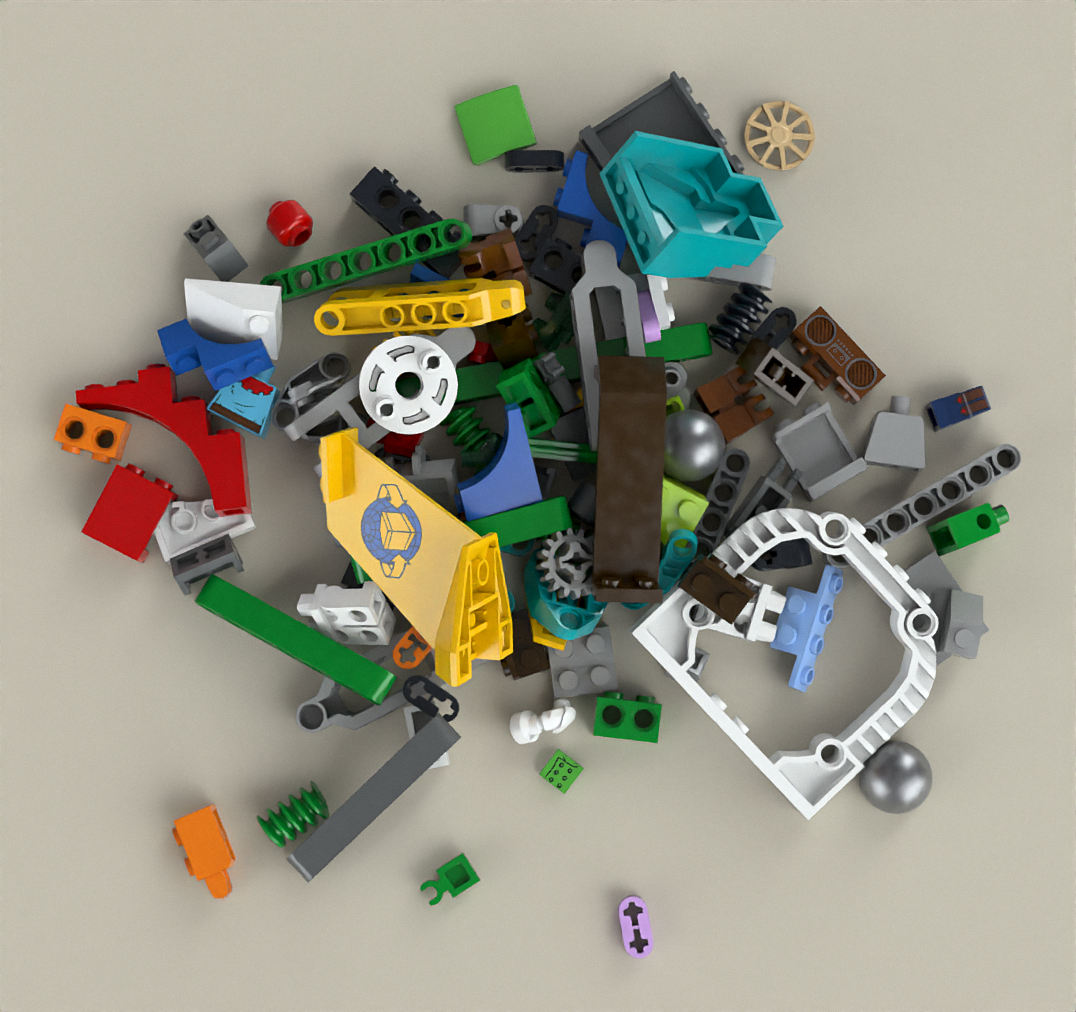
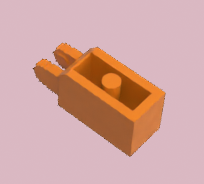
(206, 848)

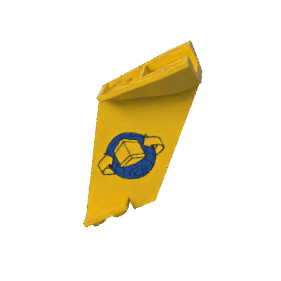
(419, 556)

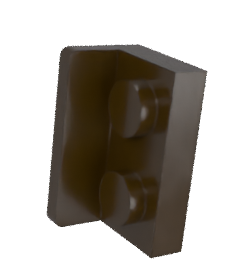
(717, 588)
(527, 655)

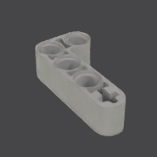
(758, 274)

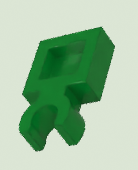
(454, 876)

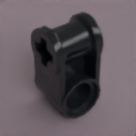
(786, 555)

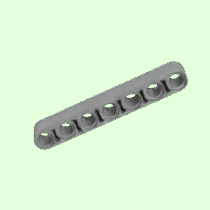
(934, 498)

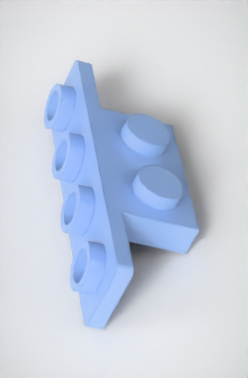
(804, 624)

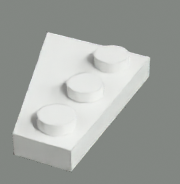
(194, 524)

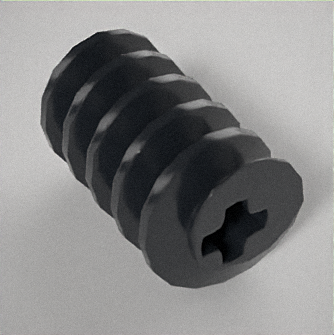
(738, 317)

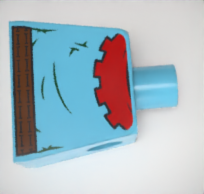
(247, 403)

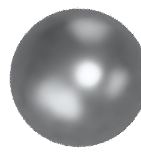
(692, 445)
(896, 778)

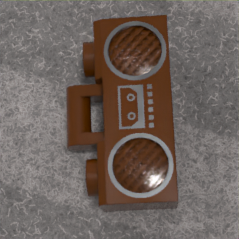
(838, 354)

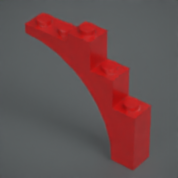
(156, 400)

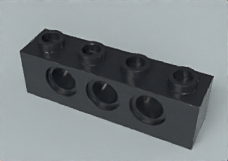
(379, 184)

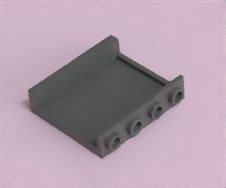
(662, 112)

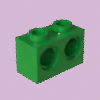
(526, 388)
(626, 726)

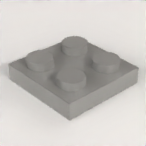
(584, 665)

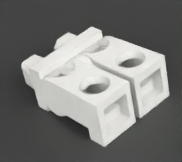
(349, 614)
(749, 622)

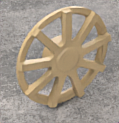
(779, 135)

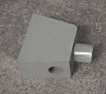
(896, 438)

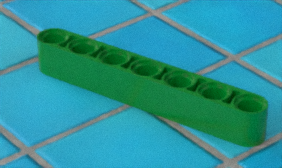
(380, 260)
(512, 525)
(296, 639)

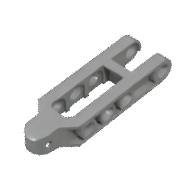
(601, 270)
(453, 341)
(329, 708)

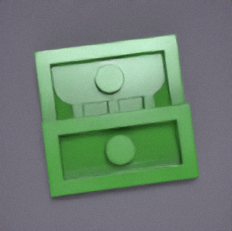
(495, 124)

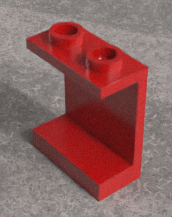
(129, 511)

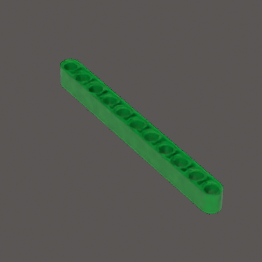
(480, 381)

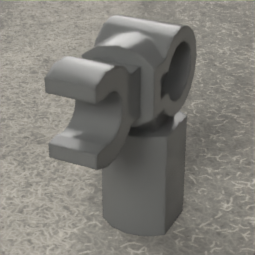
(558, 386)

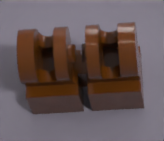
(496, 253)
(719, 398)

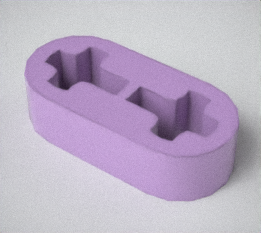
(649, 318)
(643, 926)

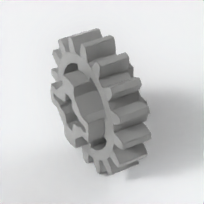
(565, 576)

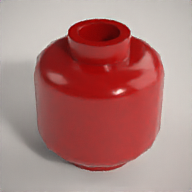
(289, 223)

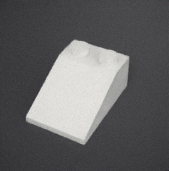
(235, 312)

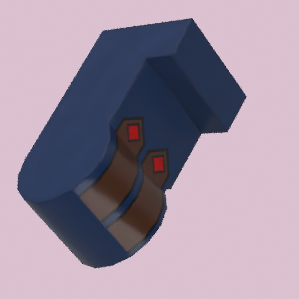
(957, 408)

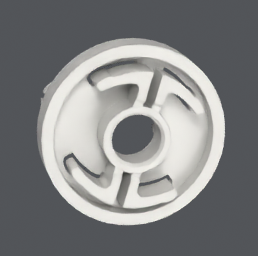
(389, 407)

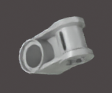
(489, 219)

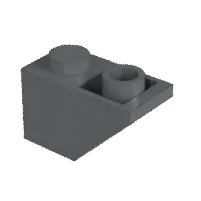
(215, 249)

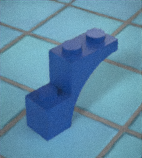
(577, 206)
(221, 362)

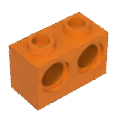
(95, 427)

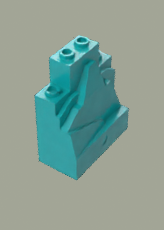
(687, 207)

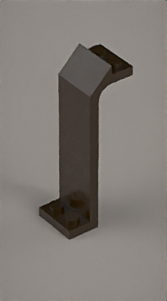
(629, 478)

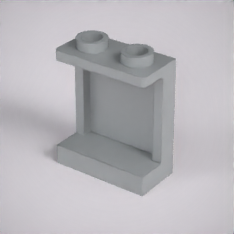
(818, 450)

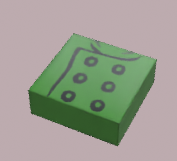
(561, 771)

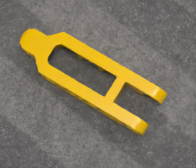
(372, 306)

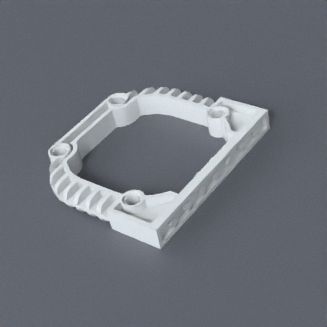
(803, 774)

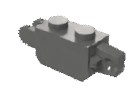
(764, 496)

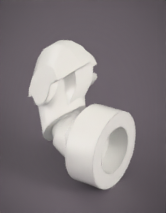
(527, 726)

